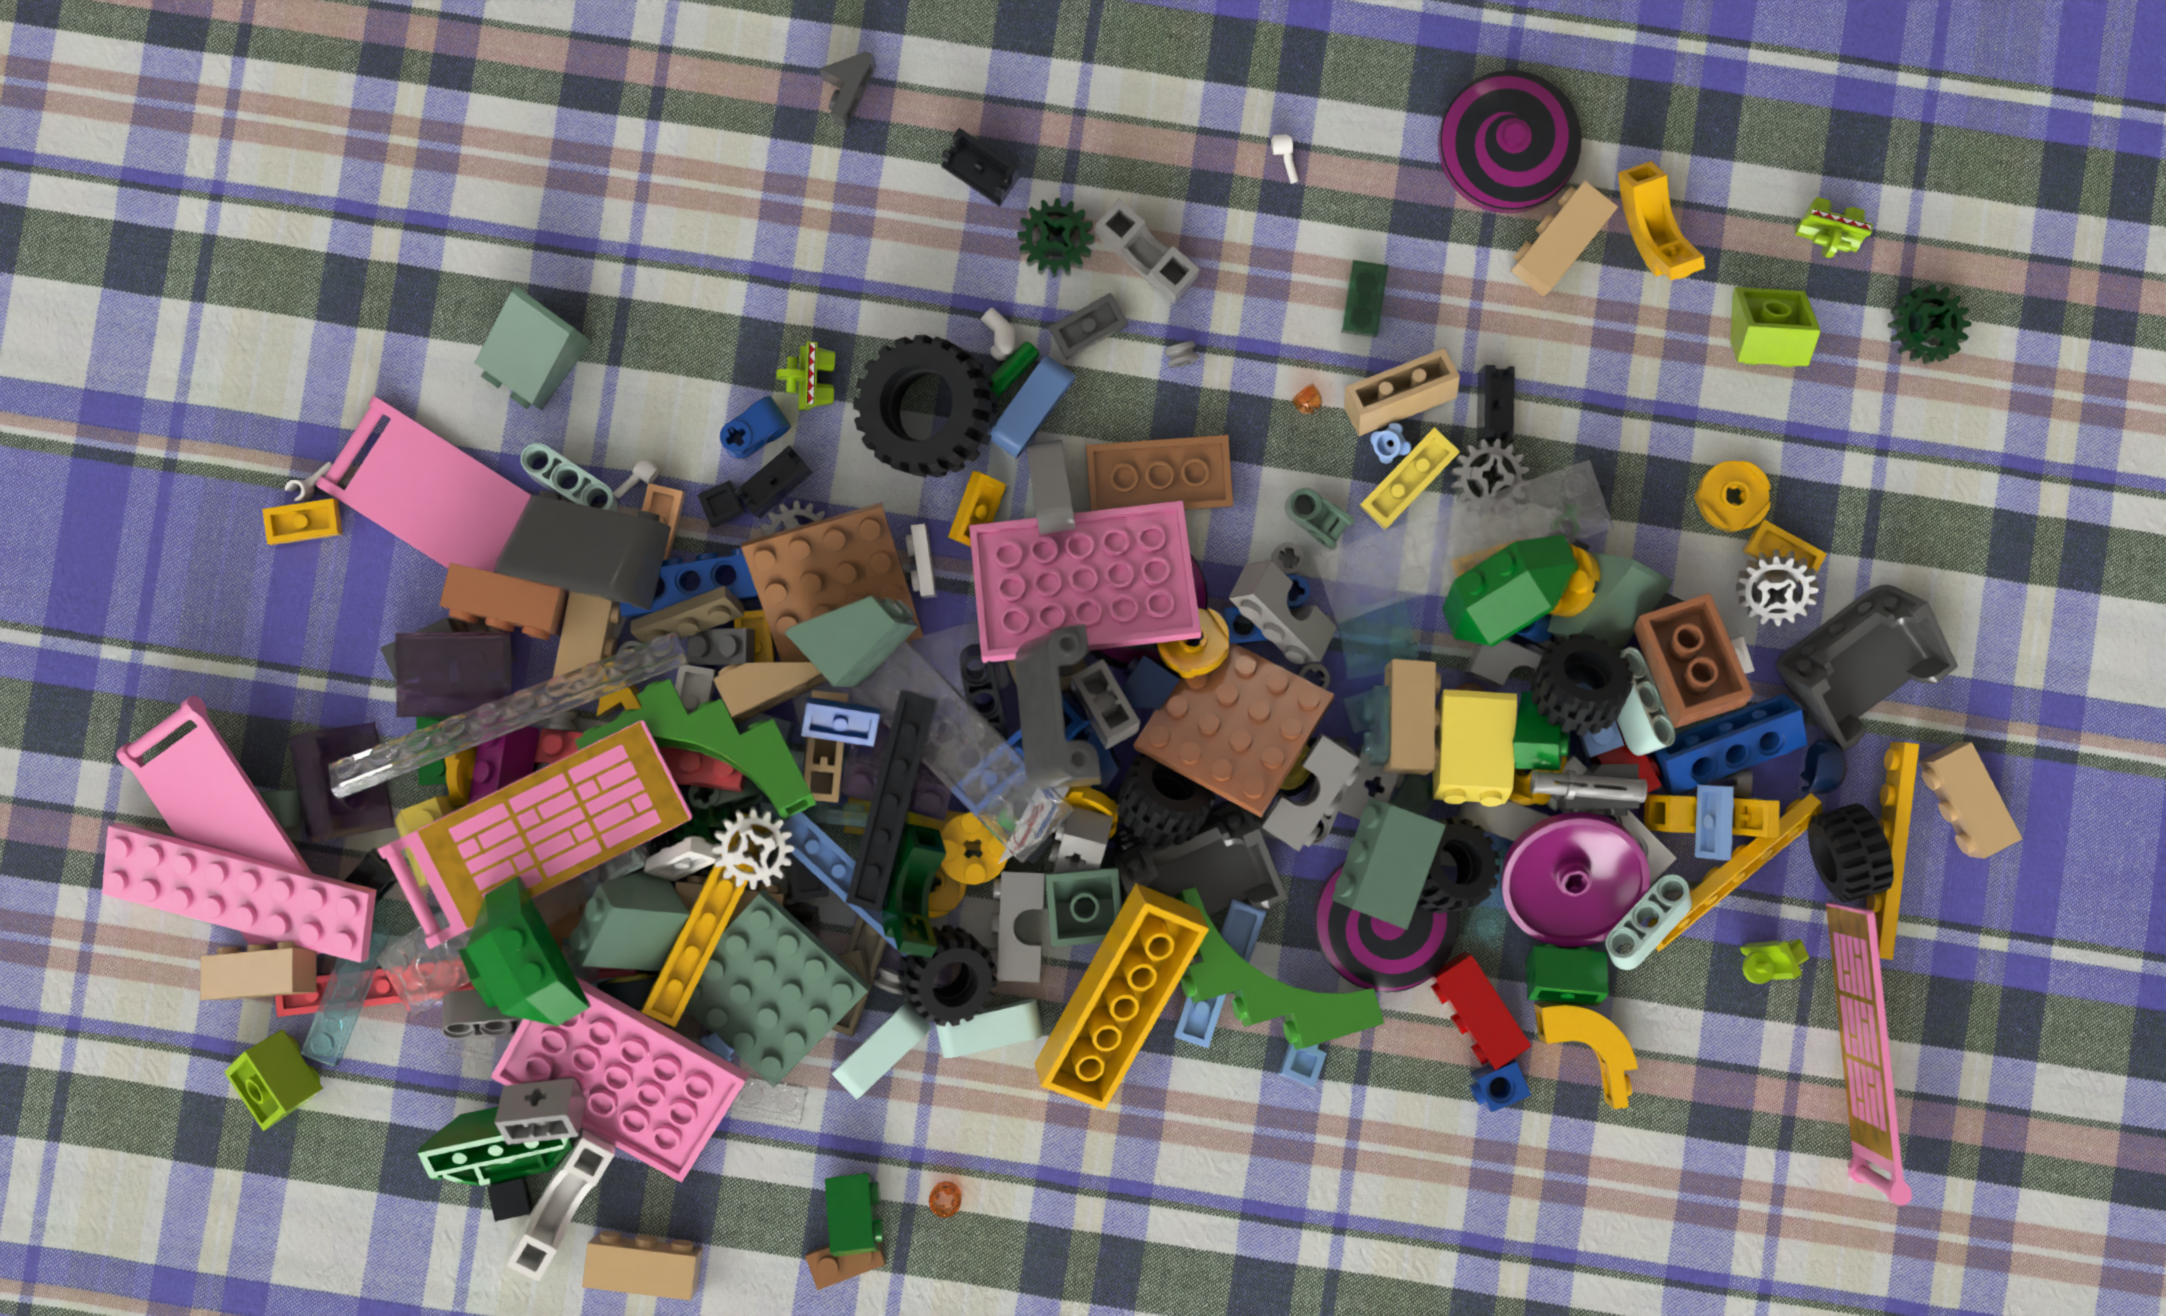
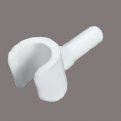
(1283, 145)
(643, 470)
(308, 484)

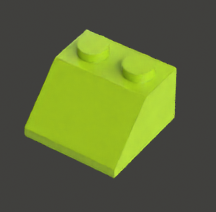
(1773, 327)
(273, 1079)

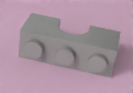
(1131, 240)
(1297, 632)
(1497, 662)
(1297, 820)
(1016, 957)

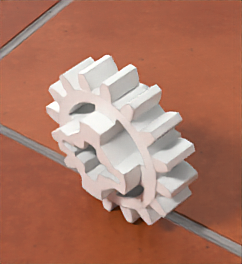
(736, 853)

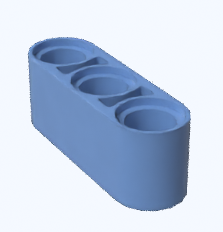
(1031, 406)

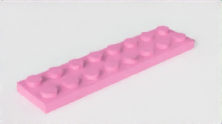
(239, 892)

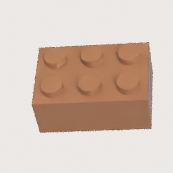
(504, 601)
(1692, 660)

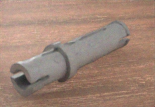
(1545, 783)

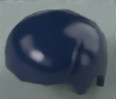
(1824, 767)

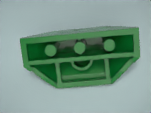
(1509, 590)
(523, 959)
(476, 1154)

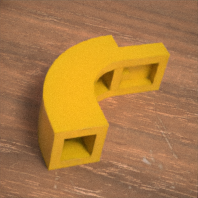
(1653, 225)
(1678, 814)
(1578, 1023)

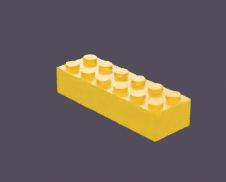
(1120, 996)

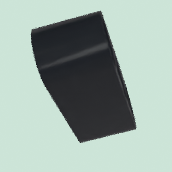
(982, 682)

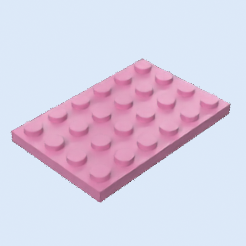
(1116, 573)
(639, 1079)

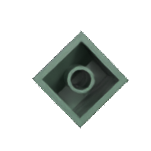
(530, 350)
(1621, 596)
(854, 638)
(629, 923)

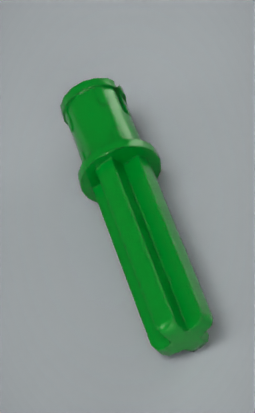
(1013, 367)

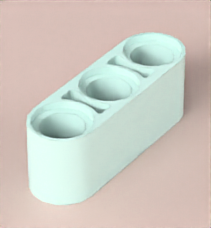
(557, 470)
(1644, 716)
(1650, 905)
(992, 1029)
(881, 1050)

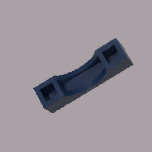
(1146, 687)

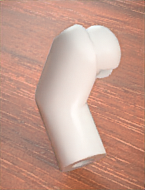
(1003, 334)

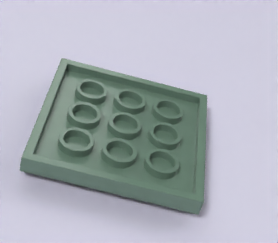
(773, 988)

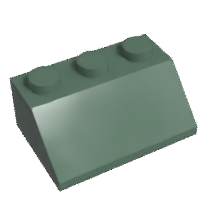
(1388, 863)

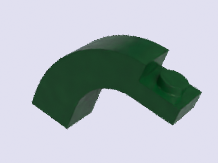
(906, 904)

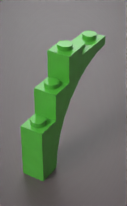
(711, 731)
(1258, 998)

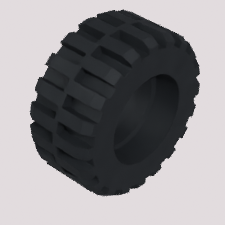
(886, 386)

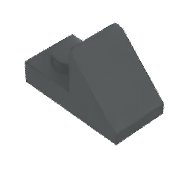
(853, 78)

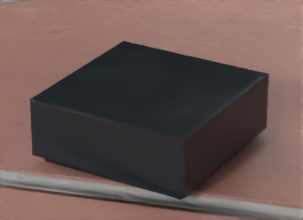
(721, 504)
(510, 1198)

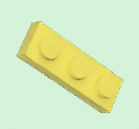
(1409, 478)

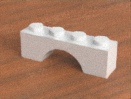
(558, 1203)

